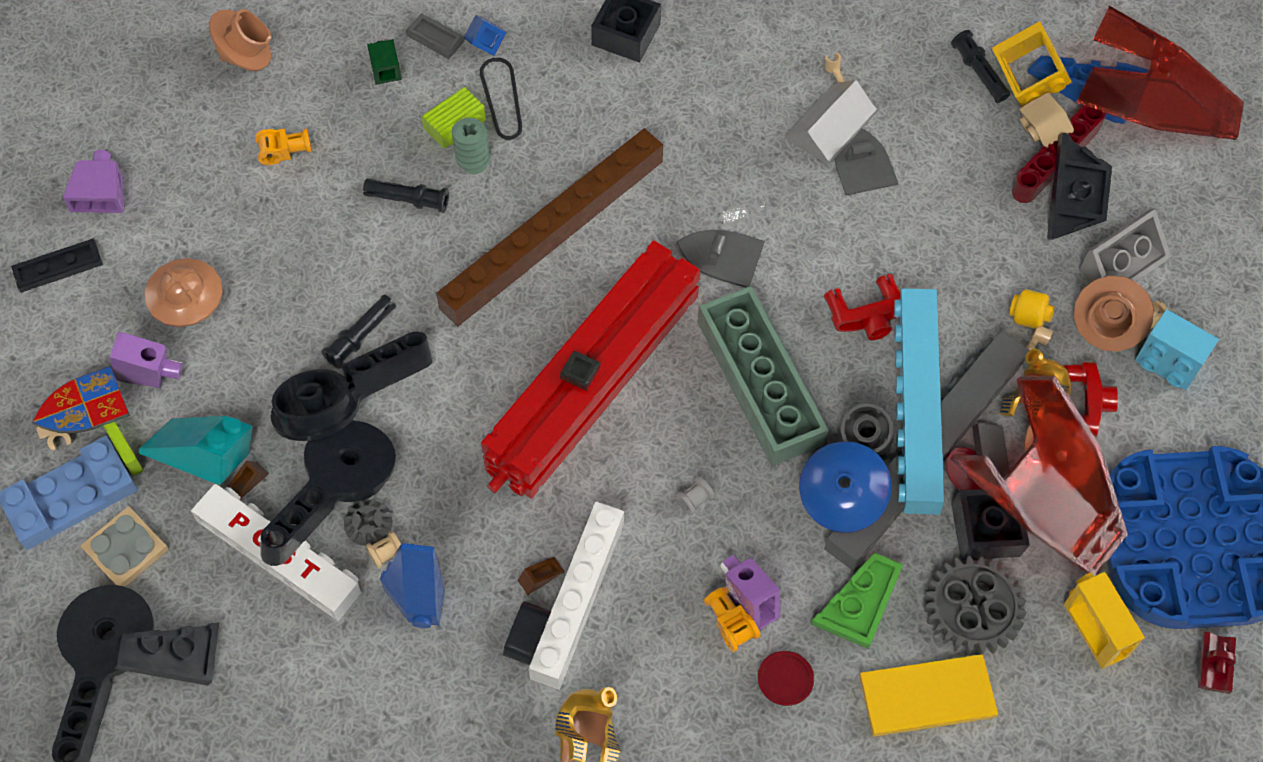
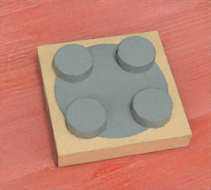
(124, 547)

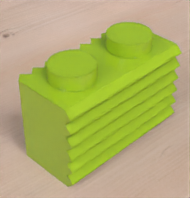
(442, 117)

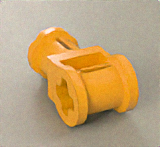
(281, 145)
(732, 621)

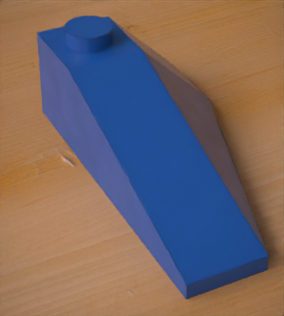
(1078, 74)
(415, 584)

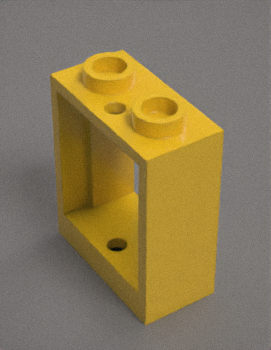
(1022, 44)
(1103, 619)

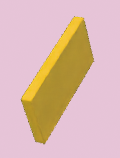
(928, 695)

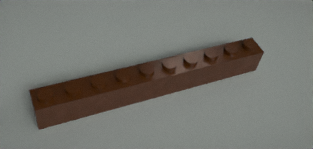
(549, 227)

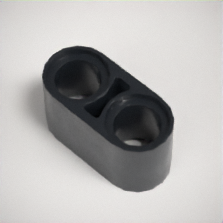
(526, 632)

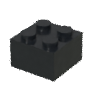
(626, 27)
(986, 527)

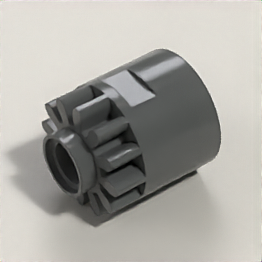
(868, 417)

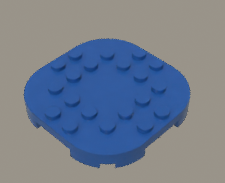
(1190, 538)

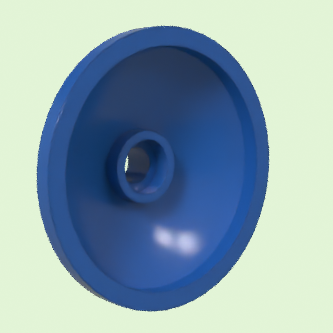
(850, 507)

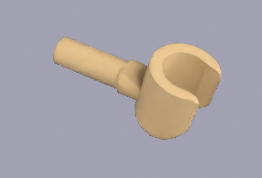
(834, 67)
(1041, 335)

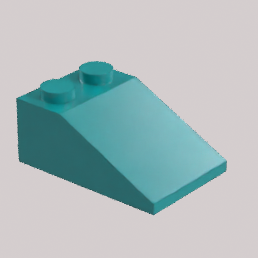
(201, 445)

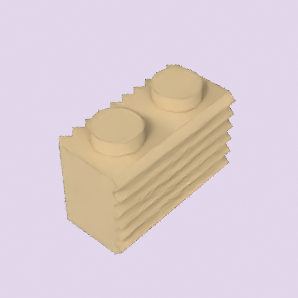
(1045, 120)

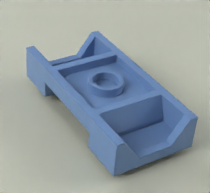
(67, 494)

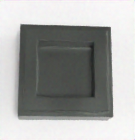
(580, 370)

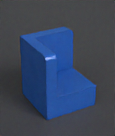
(484, 35)

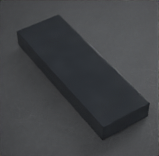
(56, 265)

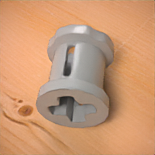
(694, 496)

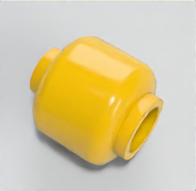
(1031, 309)

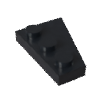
(172, 654)

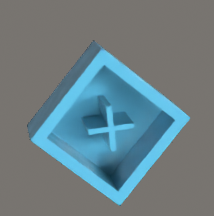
(1176, 350)

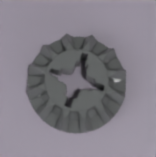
(368, 534)

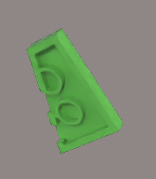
(861, 602)

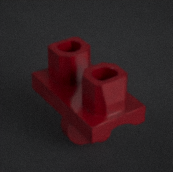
(1217, 663)

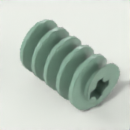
(471, 145)

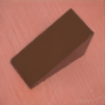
(247, 478)
(539, 575)

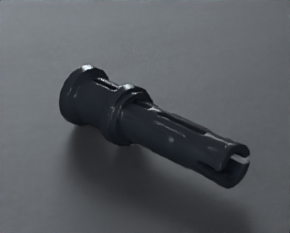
(975, 57)
(418, 196)
(349, 340)

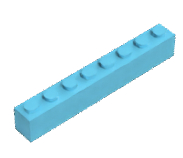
(920, 402)

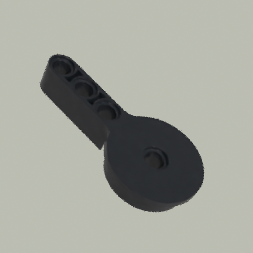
(325, 401)
(331, 478)
(93, 659)

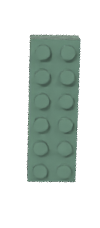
(762, 376)

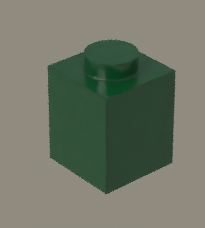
(384, 61)

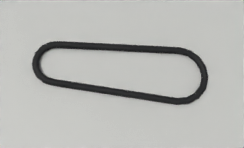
(490, 102)

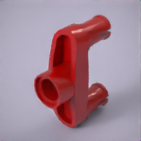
(872, 317)
(1097, 397)

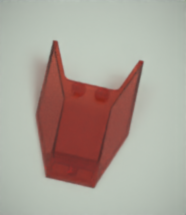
(1171, 96)
(1059, 483)

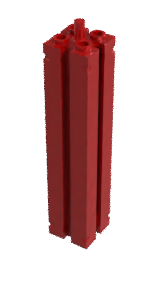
(619, 334)

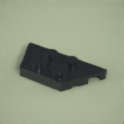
(1078, 189)

